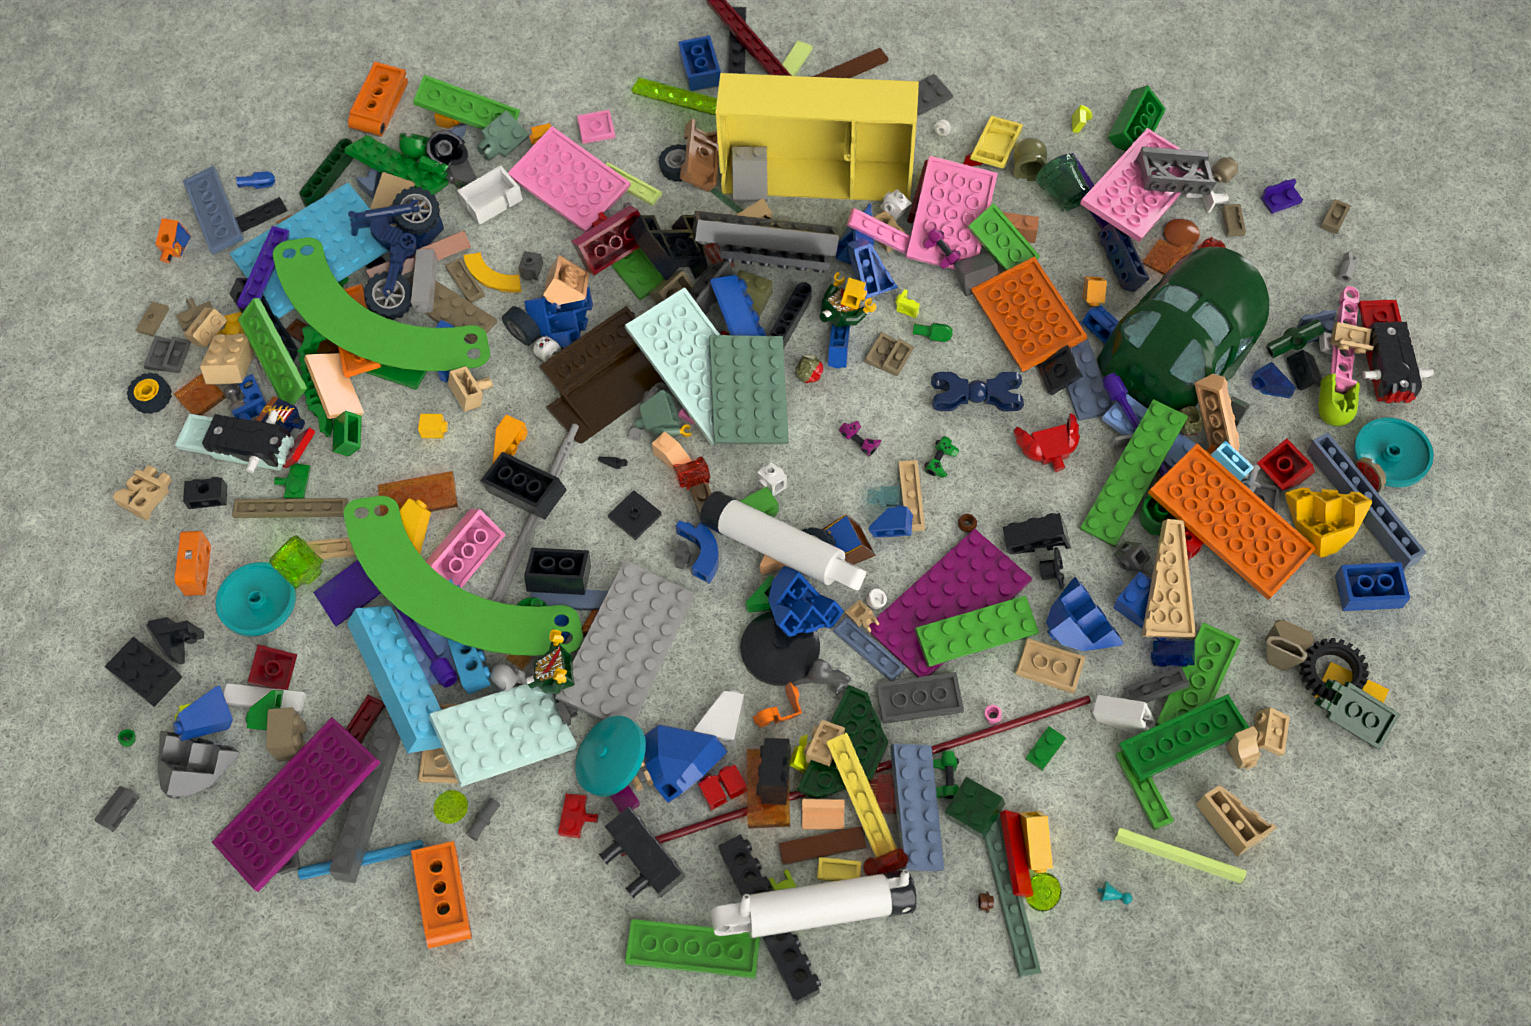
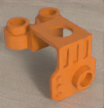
(772, 714)

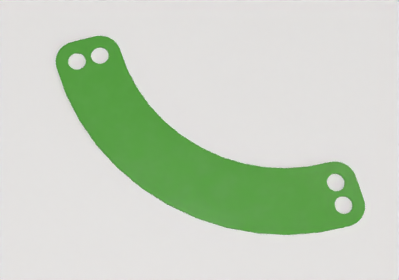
(362, 332)
(437, 603)

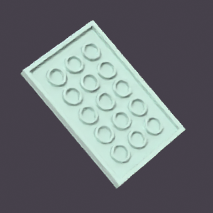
(501, 733)

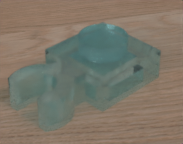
(888, 496)

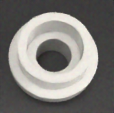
(944, 125)

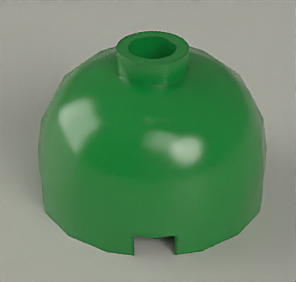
(413, 146)

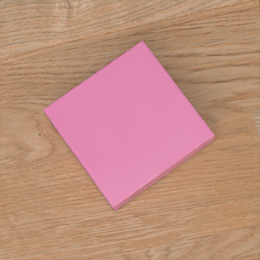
(596, 126)

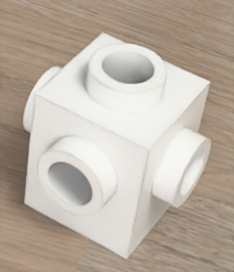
(895, 204)
(773, 478)

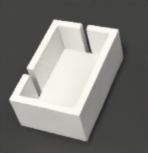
(490, 195)

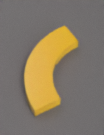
(489, 277)

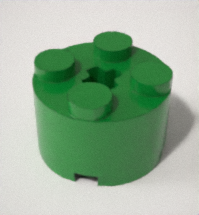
(1152, 515)

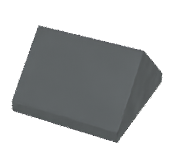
(975, 271)

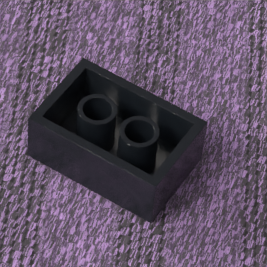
(557, 571)
(143, 671)

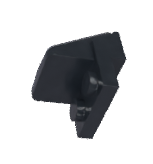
(172, 635)

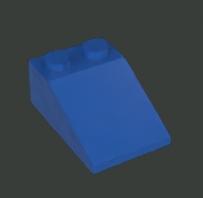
(1134, 600)

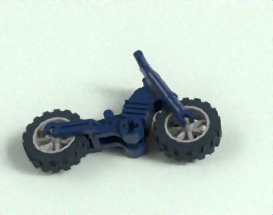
(408, 218)

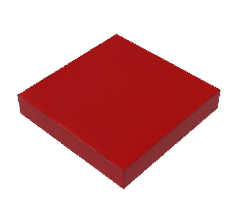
(299, 446)

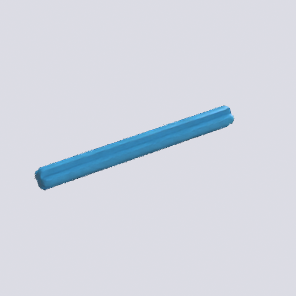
(369, 858)

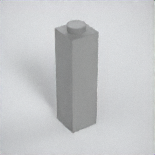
(424, 281)

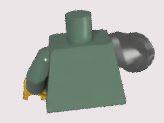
(660, 412)

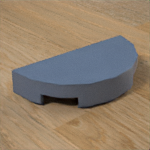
(459, 129)

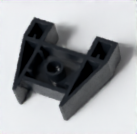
(672, 247)

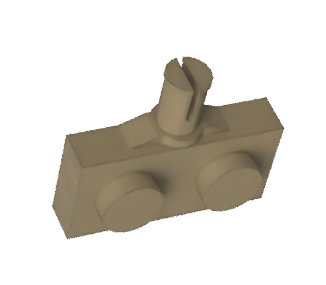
(187, 317)

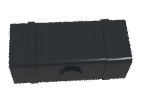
(644, 851)

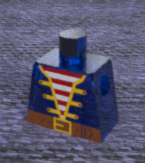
(287, 417)

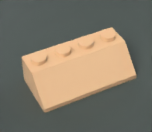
(565, 282)
(1217, 411)

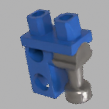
(251, 404)

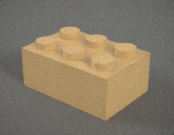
(227, 359)

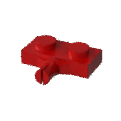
(574, 816)

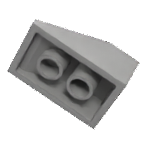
(749, 174)

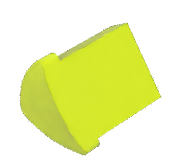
(1079, 118)

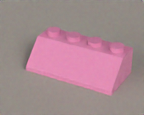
(466, 547)

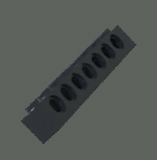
(799, 990)

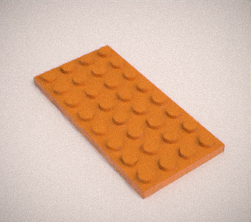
(1232, 521)

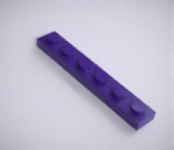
(262, 268)

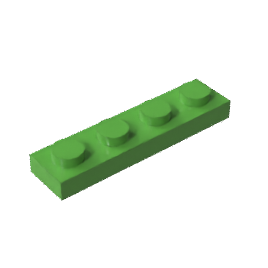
(1148, 796)

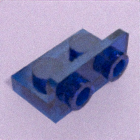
(1173, 653)

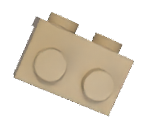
(1351, 337)

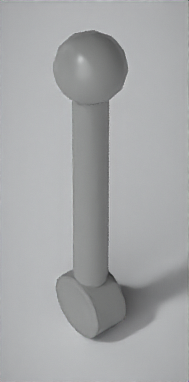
(255, 360)

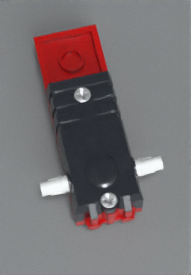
(1393, 357)

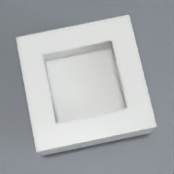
(1324, 342)

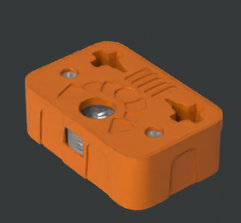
(192, 563)

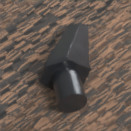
(613, 462)

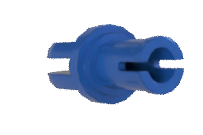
(258, 180)

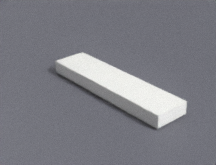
(248, 695)

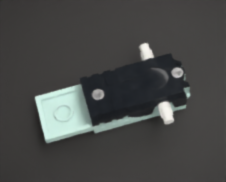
(238, 440)

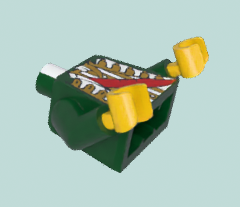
(839, 314)
(553, 669)

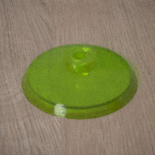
(450, 806)
(1045, 892)

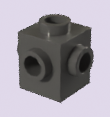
(1132, 556)

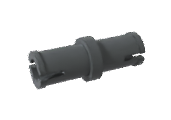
(482, 819)

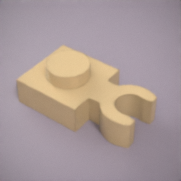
(861, 614)

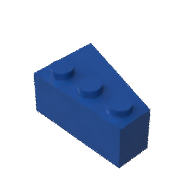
(869, 268)

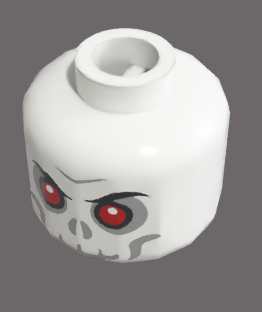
(546, 348)

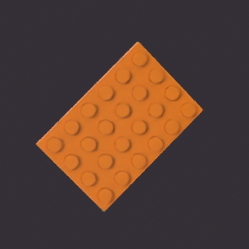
(1028, 314)

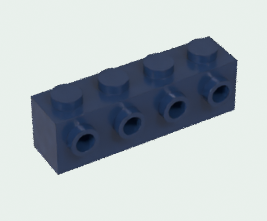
(1123, 258)

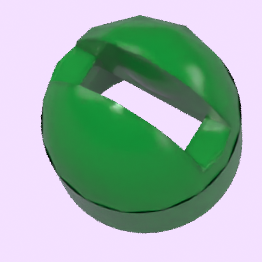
(130, 735)

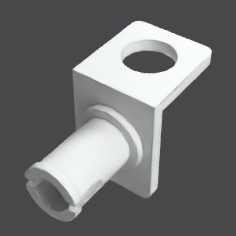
(1211, 199)

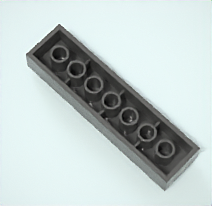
(765, 233)

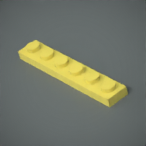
(861, 795)

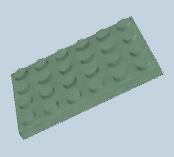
(748, 389)

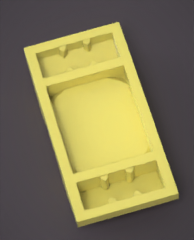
(997, 142)

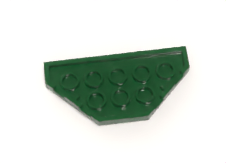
(866, 735)

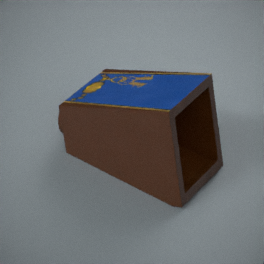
(850, 539)

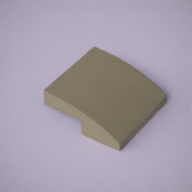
(889, 354)

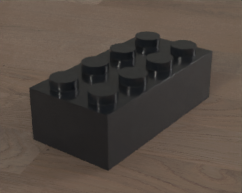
(523, 485)

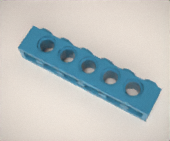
(475, 679)

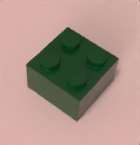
(974, 808)

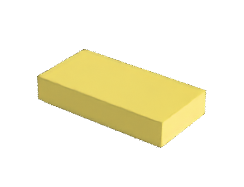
(838, 869)

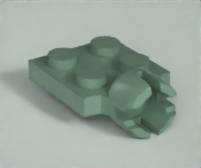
(501, 137)

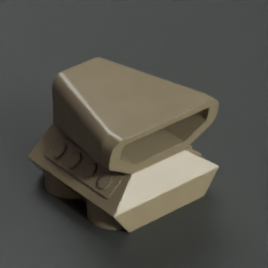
(1287, 645)

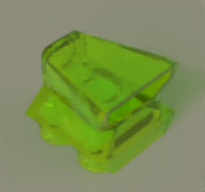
(297, 562)

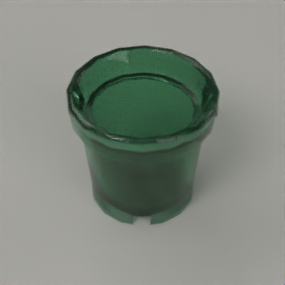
(1063, 181)

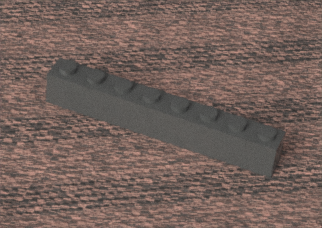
(365, 804)

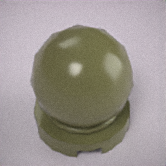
(1029, 158)

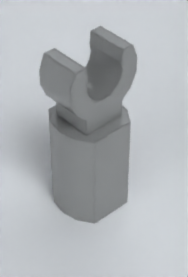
(1347, 267)

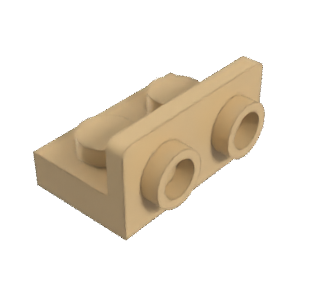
(1272, 730)
(819, 749)

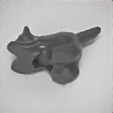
(823, 674)

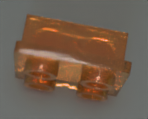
(1165, 255)

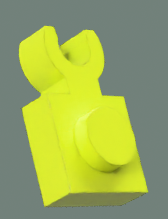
(798, 758)

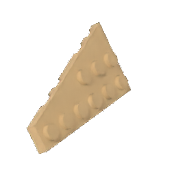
(1170, 597)

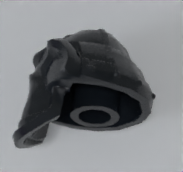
(446, 148)

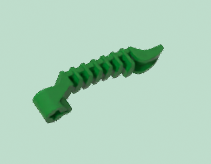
(310, 347)

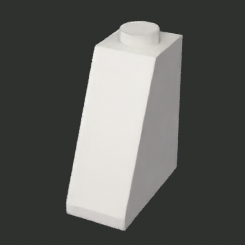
(1123, 714)
(723, 717)

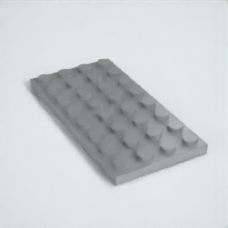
(626, 644)

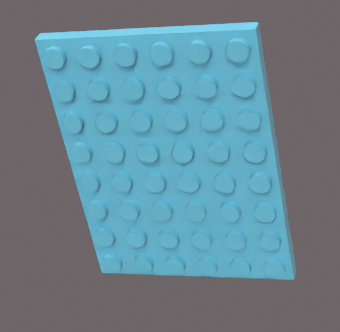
(330, 224)

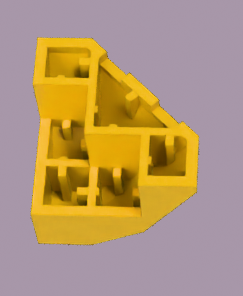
(1327, 517)

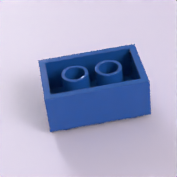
(699, 63)
(1372, 586)

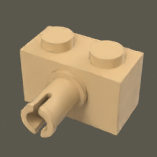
(466, 389)

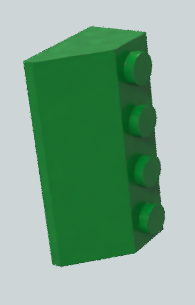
(1139, 112)

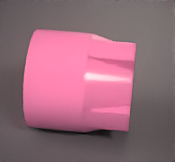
(993, 709)

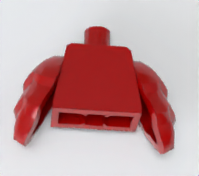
(1050, 444)

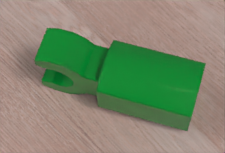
(433, 166)

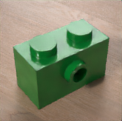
(347, 433)

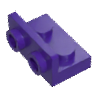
(1281, 196)

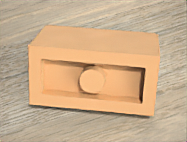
(823, 814)

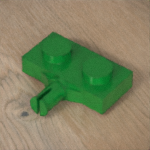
(295, 482)

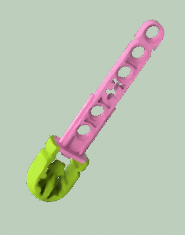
(1335, 407)

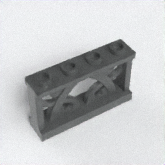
(1186, 160)

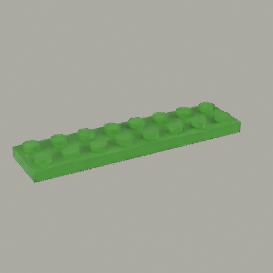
(1134, 473)

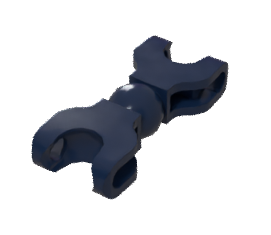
(993, 391)

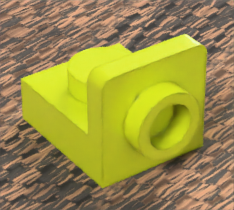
(907, 306)

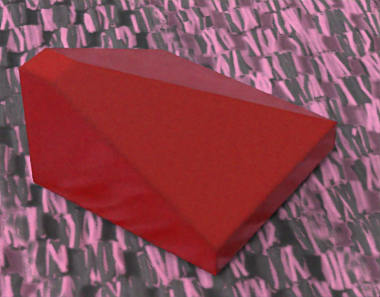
(969, 162)

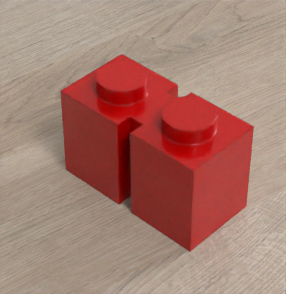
(731, 781)

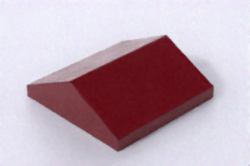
(271, 668)

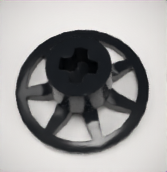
(1051, 568)

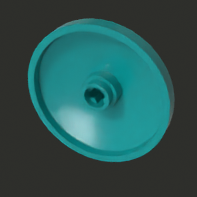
(1398, 448)
(255, 600)
(610, 756)

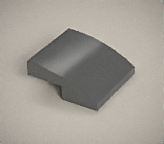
(167, 354)

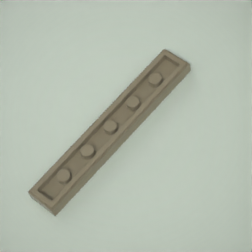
(289, 508)

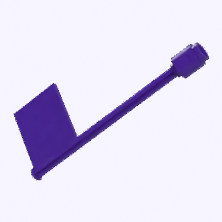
(354, 590)

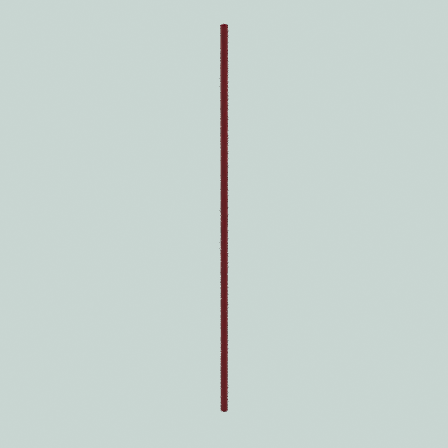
(888, 764)

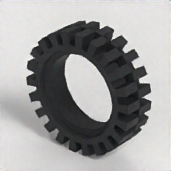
(1351, 656)

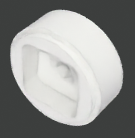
(876, 598)

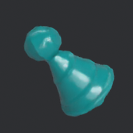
(1111, 893)

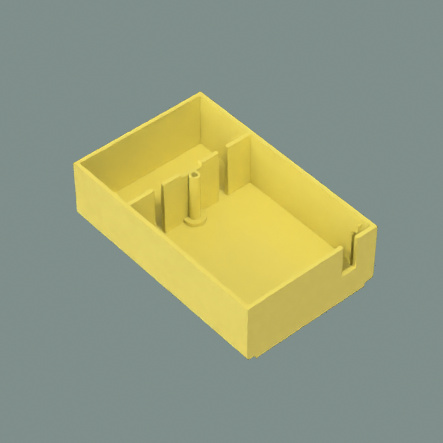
(821, 133)

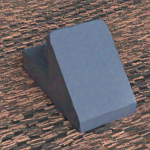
(370, 183)

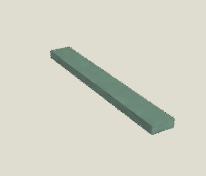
(1012, 905)

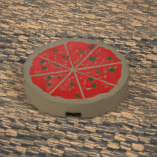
(1372, 473)

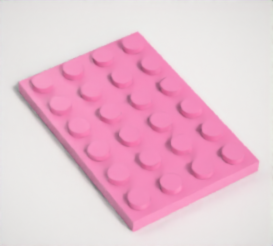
(569, 179)
(950, 202)

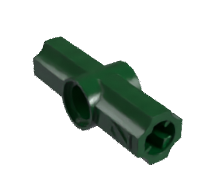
(1295, 338)

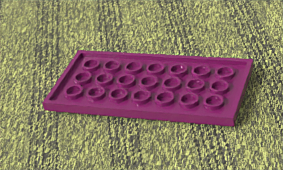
(962, 581)
(295, 803)

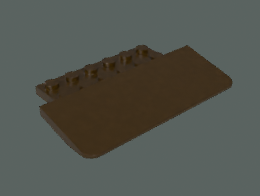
(599, 377)

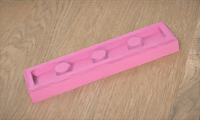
(878, 230)

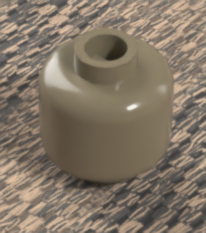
(1225, 169)

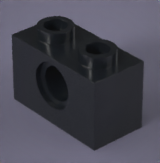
(195, 496)

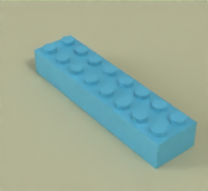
(396, 675)

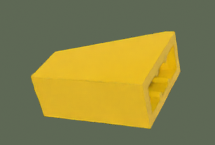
(415, 521)
(1036, 840)

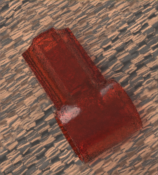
(887, 862)

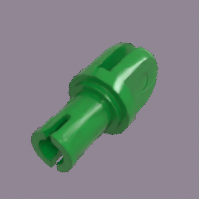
(935, 332)

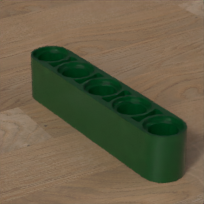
(326, 173)

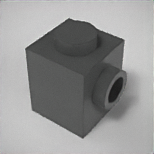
(530, 266)

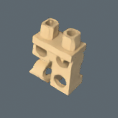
(144, 491)

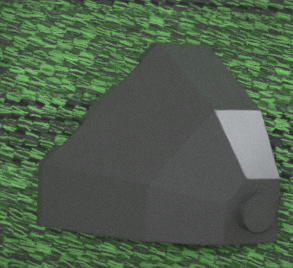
(190, 765)

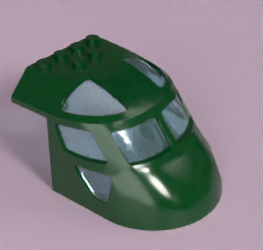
(1188, 327)

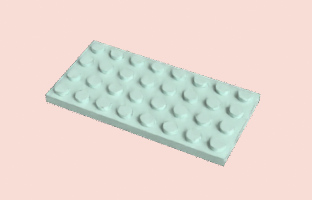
(677, 345)

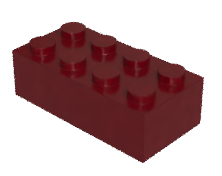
(607, 241)

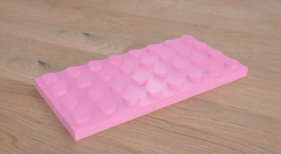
(1121, 194)

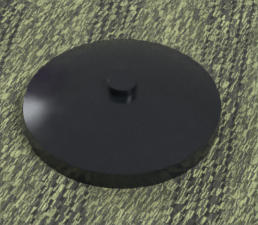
(774, 655)

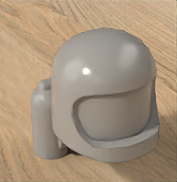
(506, 678)

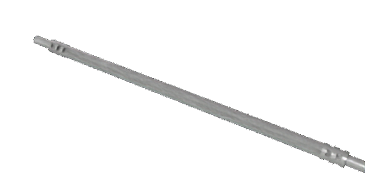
(527, 531)

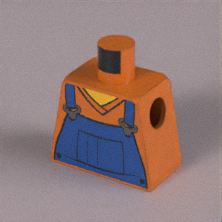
(171, 239)

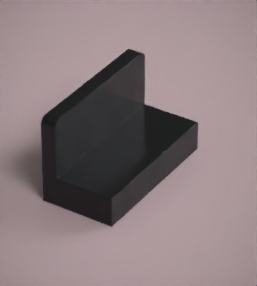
(1304, 370)

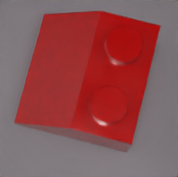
(1286, 465)

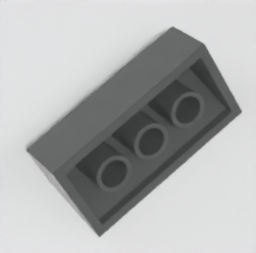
(703, 291)

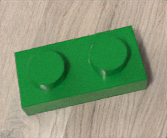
(1045, 748)

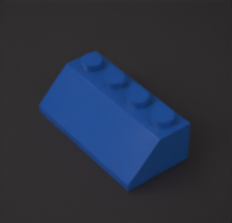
(737, 306)

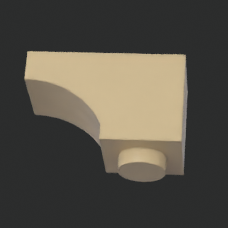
(1244, 748)

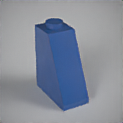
(204, 716)

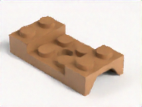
(698, 168)

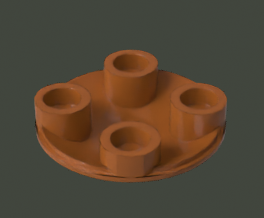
(1180, 231)

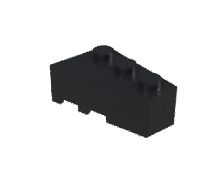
(1036, 533)
(774, 771)

